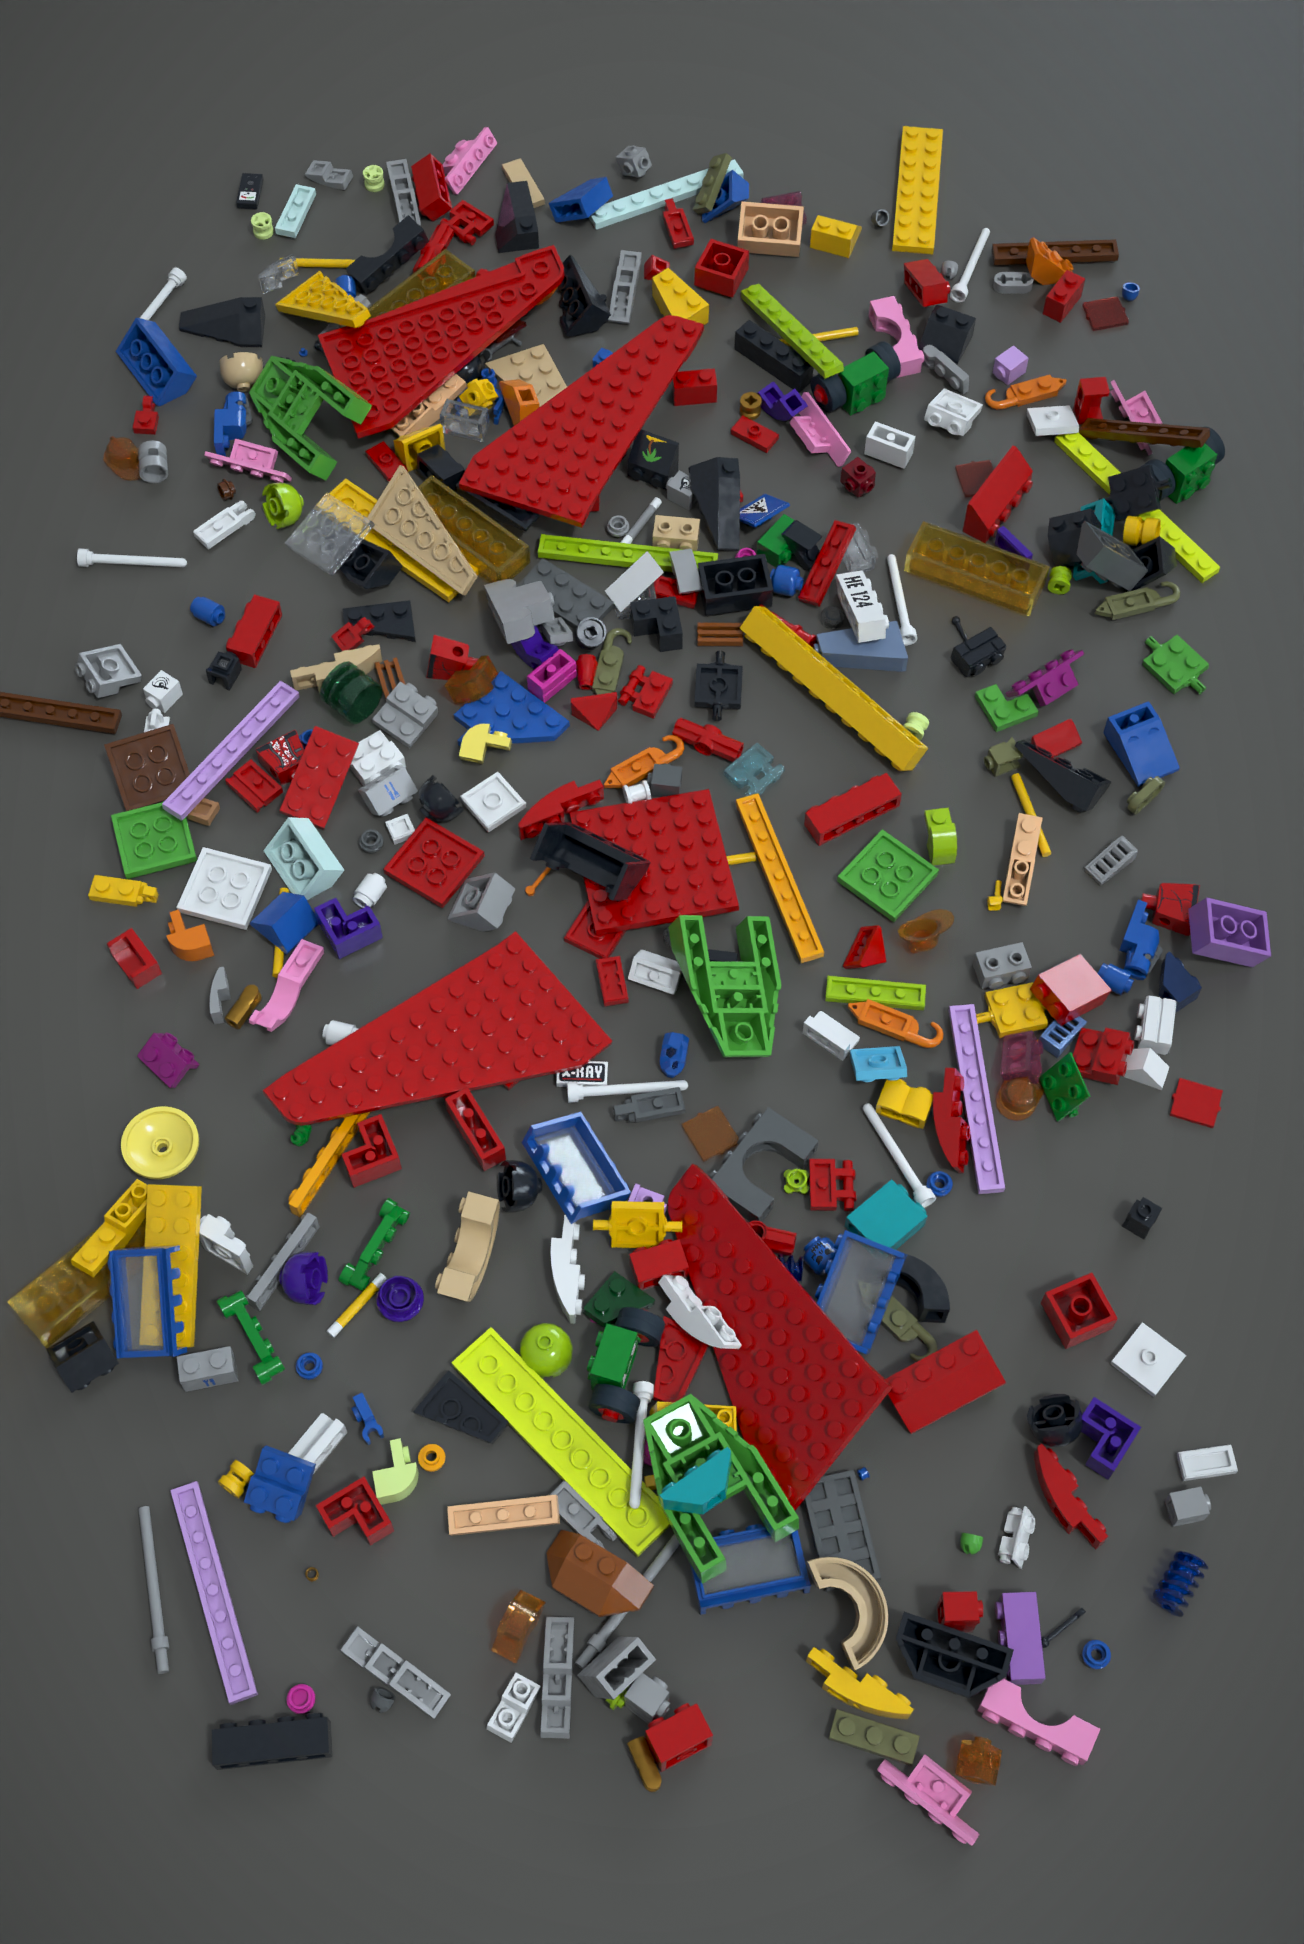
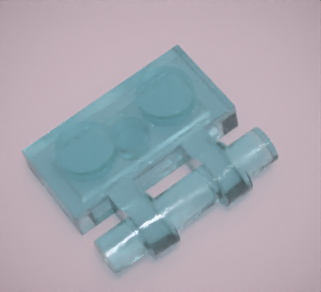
(749, 765)

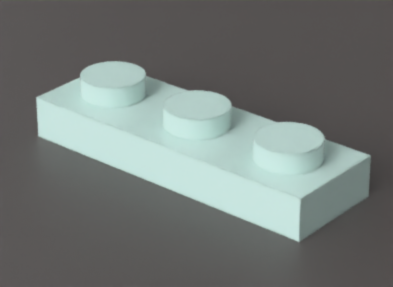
(295, 211)

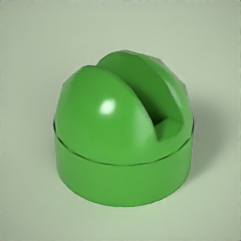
(971, 1543)

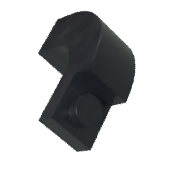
(927, 1290)

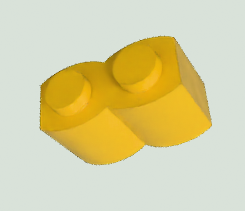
(905, 1103)

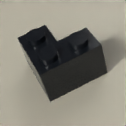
(659, 618)

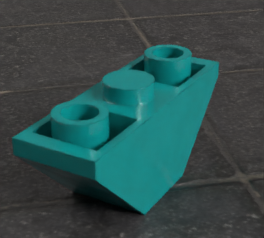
(701, 1486)

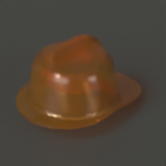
(122, 458)
(924, 931)
(1018, 1098)

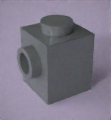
(665, 780)

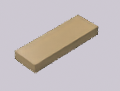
(515, 172)

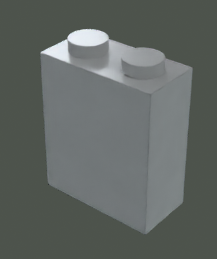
(616, 1667)

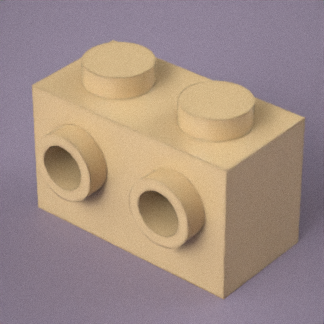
(676, 532)

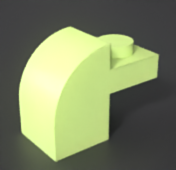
(398, 1481)

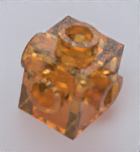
(978, 1761)

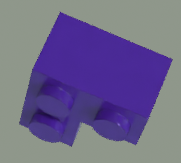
(347, 932)
(1111, 1432)

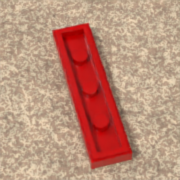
(827, 563)

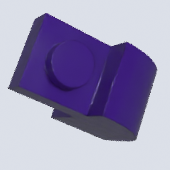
(534, 650)

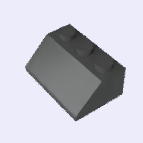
(1109, 557)

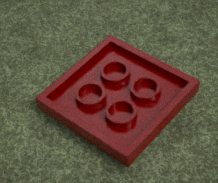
(434, 862)

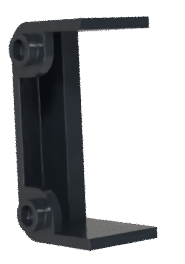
(590, 856)

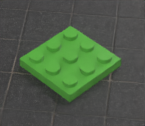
(152, 840)
(888, 875)

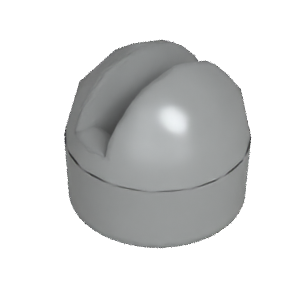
(949, 269)

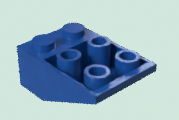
(1141, 743)

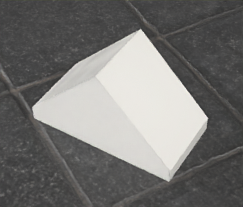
(1146, 1068)

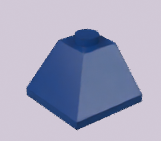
(731, 194)

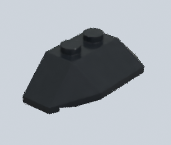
(951, 1657)

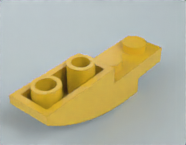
(116, 1231)
(868, 1695)

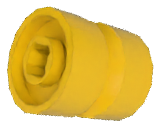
(1140, 531)

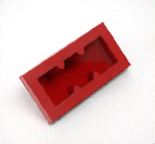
(594, 709)
(867, 948)

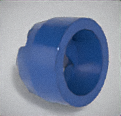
(1130, 291)

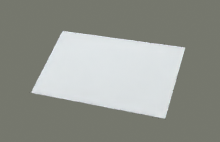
(634, 581)

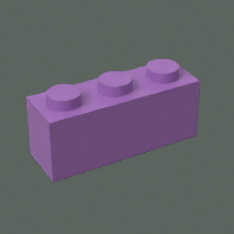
(1022, 1633)

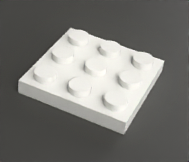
(224, 888)

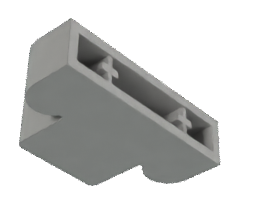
(519, 607)

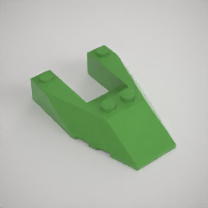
(289, 398)
(732, 996)
(684, 1438)

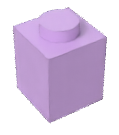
(1010, 365)

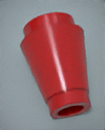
(586, 670)

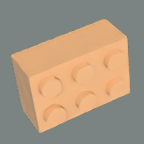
(770, 228)

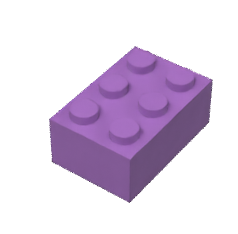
(1229, 932)

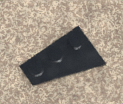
(388, 619)
(461, 1409)

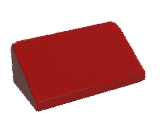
(1058, 738)

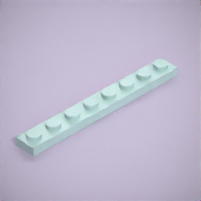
(652, 198)

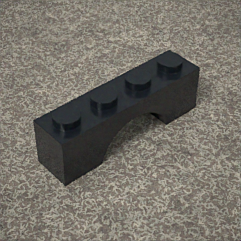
(372, 271)

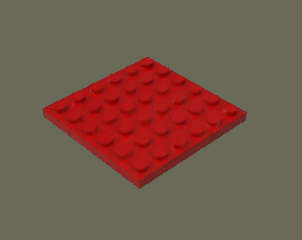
(686, 857)

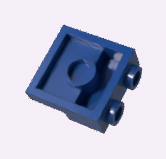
(279, 1484)

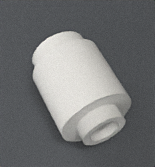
(369, 890)
(337, 1031)

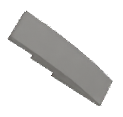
(402, 190)
(625, 287)
(395, 1672)
(557, 1677)

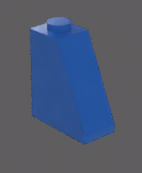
(581, 201)

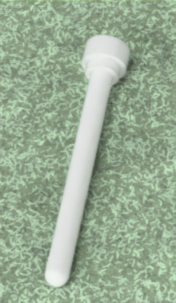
(175, 278)
(960, 291)
(87, 558)
(907, 631)
(577, 1092)
(921, 1193)
(645, 1392)

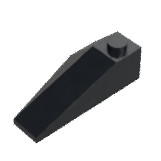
(580, 302)
(718, 494)
(500, 511)
(370, 566)

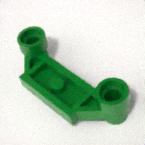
(372, 1254)
(268, 1366)

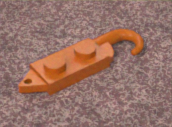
(1027, 392)
(639, 765)
(893, 1023)

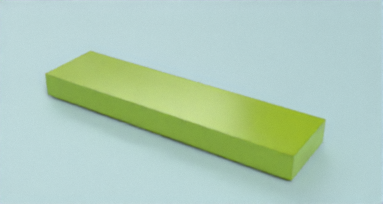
(883, 992)

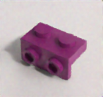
(167, 1058)

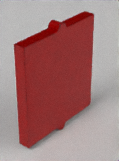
(1196, 1103)

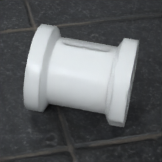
(636, 792)

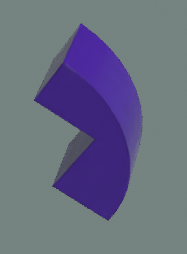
(779, 405)

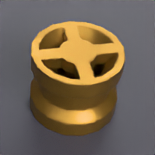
(750, 405)

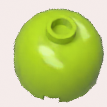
(282, 504)
(546, 1349)

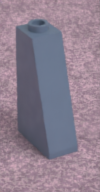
(845, 651)

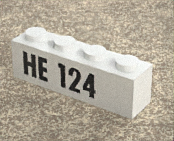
(861, 606)

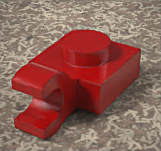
(146, 420)
(350, 636)

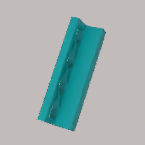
(1106, 516)

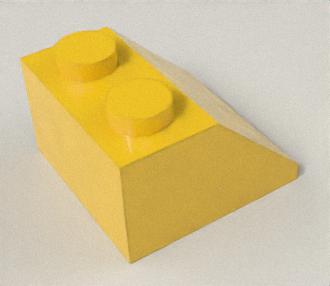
(834, 236)

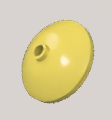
(159, 1129)

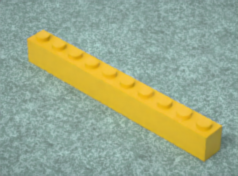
(834, 689)

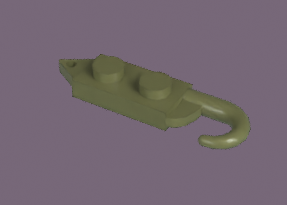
(1136, 602)
(610, 663)
(906, 1327)

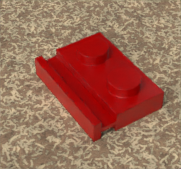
(254, 785)

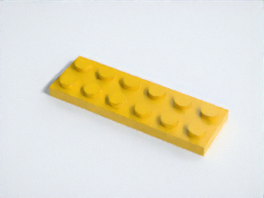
(171, 1221)

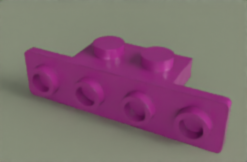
(1051, 681)

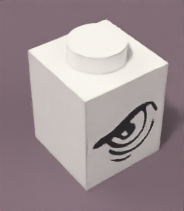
(162, 691)

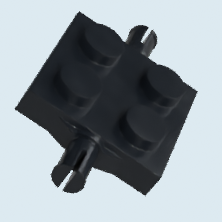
(1135, 492)
(718, 686)

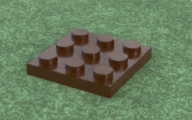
(147, 766)

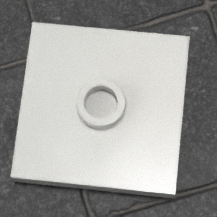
(1052, 420)
(493, 801)
(1148, 1359)

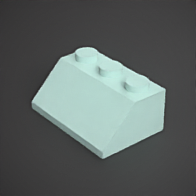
(303, 858)

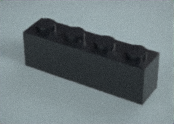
(773, 356)
(271, 1742)

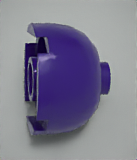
(303, 1277)

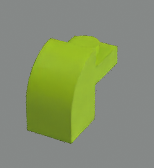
(942, 836)

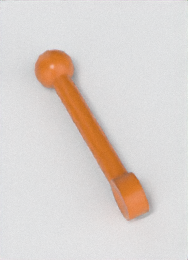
(530, 890)

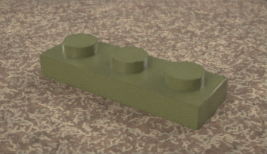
(712, 183)
(874, 1737)

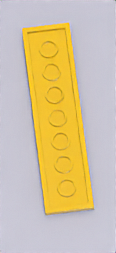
(917, 190)
(364, 503)

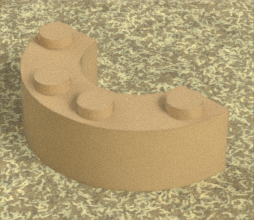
(473, 1249)
(868, 1601)

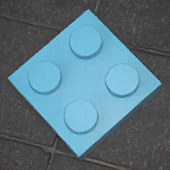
(878, 1063)

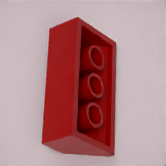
(998, 496)
(944, 1382)

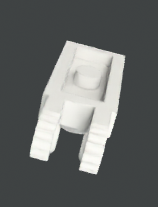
(224, 524)

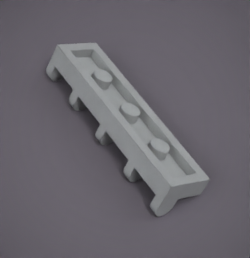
(296, 1243)

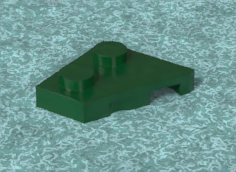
(614, 1296)

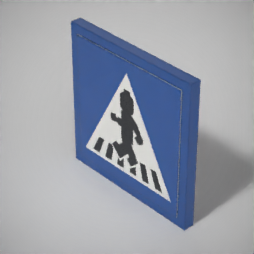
(761, 510)

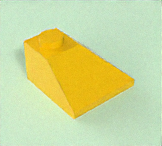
(410, 445)

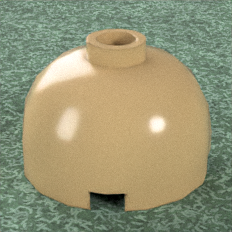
(241, 370)

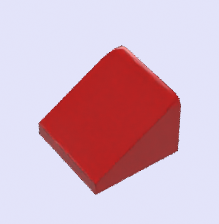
(654, 266)

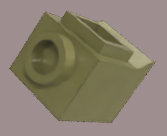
(1003, 758)

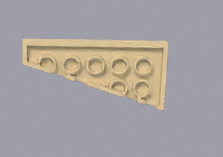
(533, 367)
(413, 526)

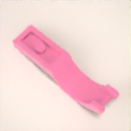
(288, 986)

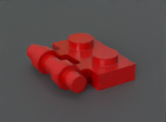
(471, 218)
(652, 694)
(823, 1185)

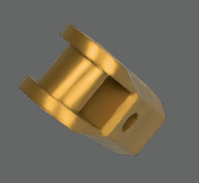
(243, 1007)
(645, 1763)

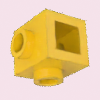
(479, 393)

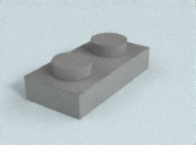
(557, 632)

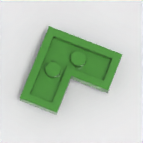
(1005, 713)

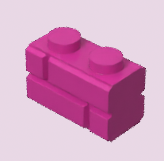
(552, 675)

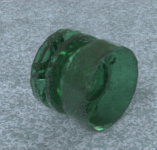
(351, 692)

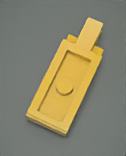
(121, 891)

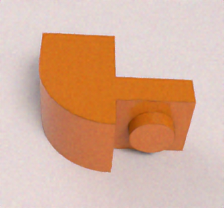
(190, 943)

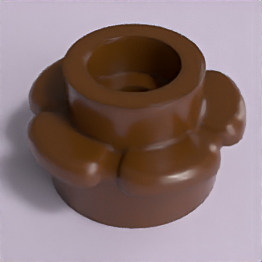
(226, 489)

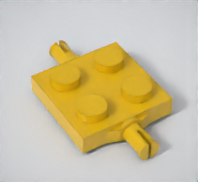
(1013, 1010)
(637, 1224)

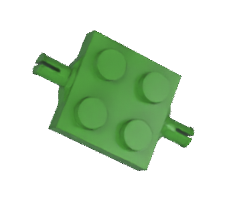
(1175, 664)

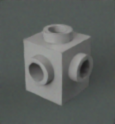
(634, 161)

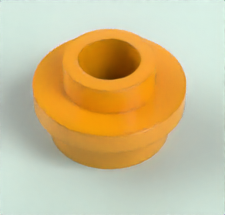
(435, 1465)

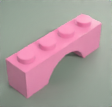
(888, 317)
(1071, 1739)

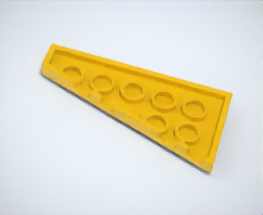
(324, 301)

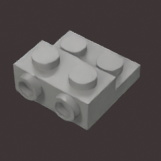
(107, 670)
(406, 714)

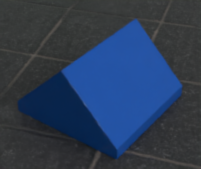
(286, 921)

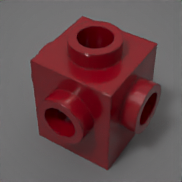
(858, 477)

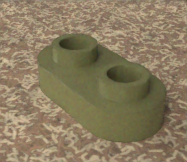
(1141, 799)

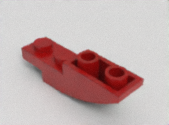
(558, 803)
(950, 1128)
(1058, 1488)

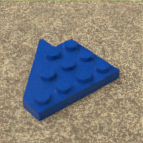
(514, 712)

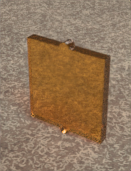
(710, 1133)

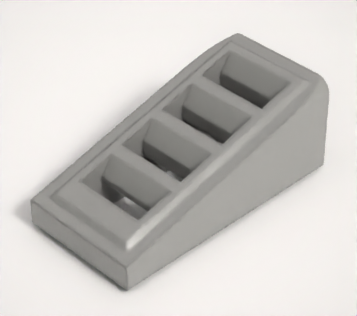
(1122, 850)

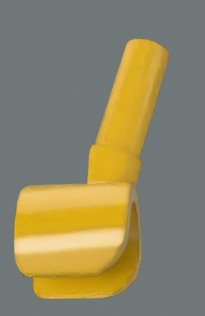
(994, 902)

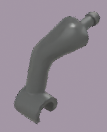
(487, 352)

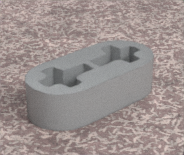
(1013, 282)

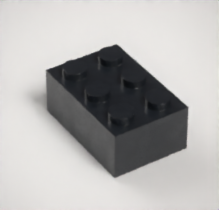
(735, 584)

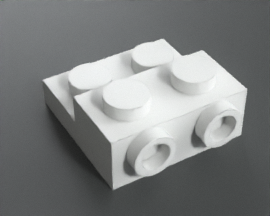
(952, 412)
(374, 757)
(220, 1241)

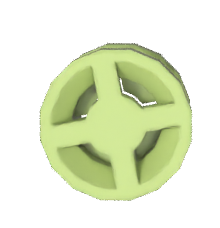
(373, 178)
(262, 225)
(916, 724)

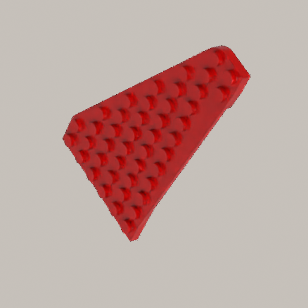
(420, 346)
(573, 442)
(473, 1029)
(796, 1375)

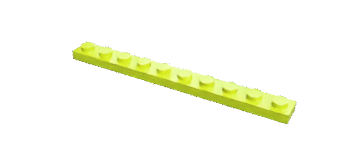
(1099, 469)

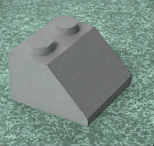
(482, 902)

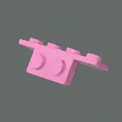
(466, 159)
(1137, 409)
(819, 433)
(251, 457)
(934, 1791)

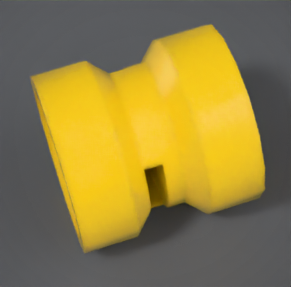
(233, 1484)

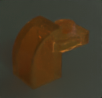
(474, 683)
(517, 1624)

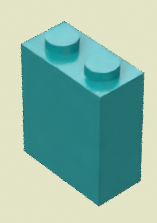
(887, 1217)

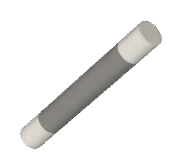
(643, 519)

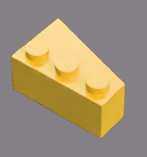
(677, 298)

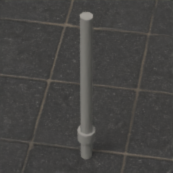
(159, 1641)
(598, 1641)

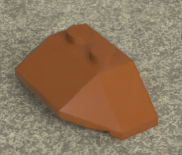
(595, 1576)

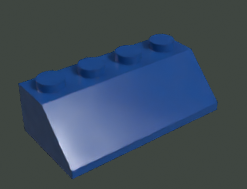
(155, 362)

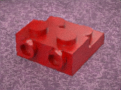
(1103, 1054)

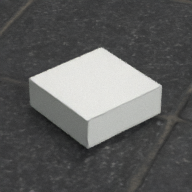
(400, 828)

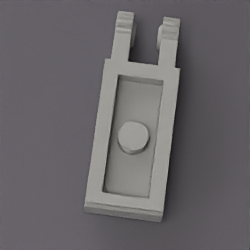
(946, 368)
(580, 1514)

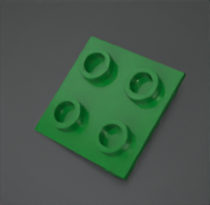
(1064, 1087)

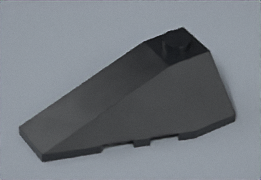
(517, 220)
(232, 320)
(1076, 786)

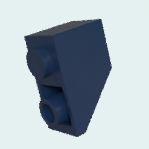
(1177, 982)

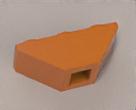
(1044, 264)
(519, 398)

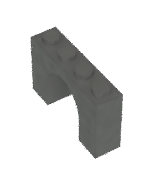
(768, 1133)

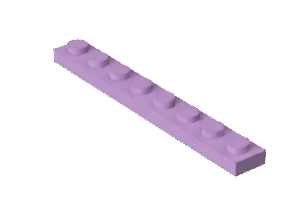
(230, 751)
(976, 1099)
(214, 1593)

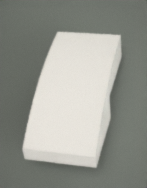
(513, 1707)

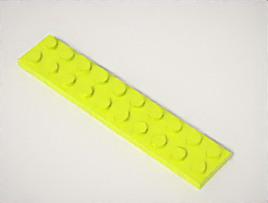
(561, 1439)

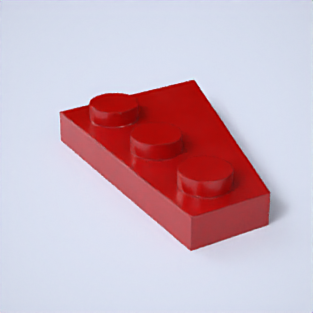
(677, 1362)

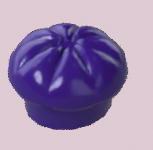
(400, 1299)

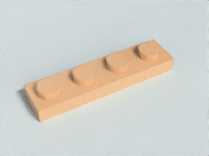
(503, 1515)

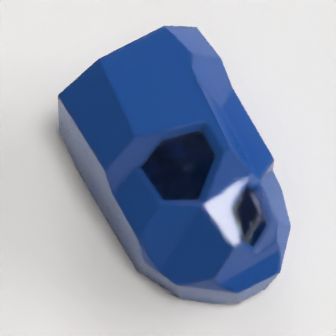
(673, 1054)

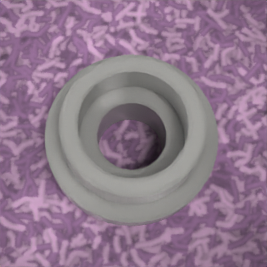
(618, 521)

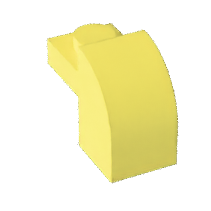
(476, 741)

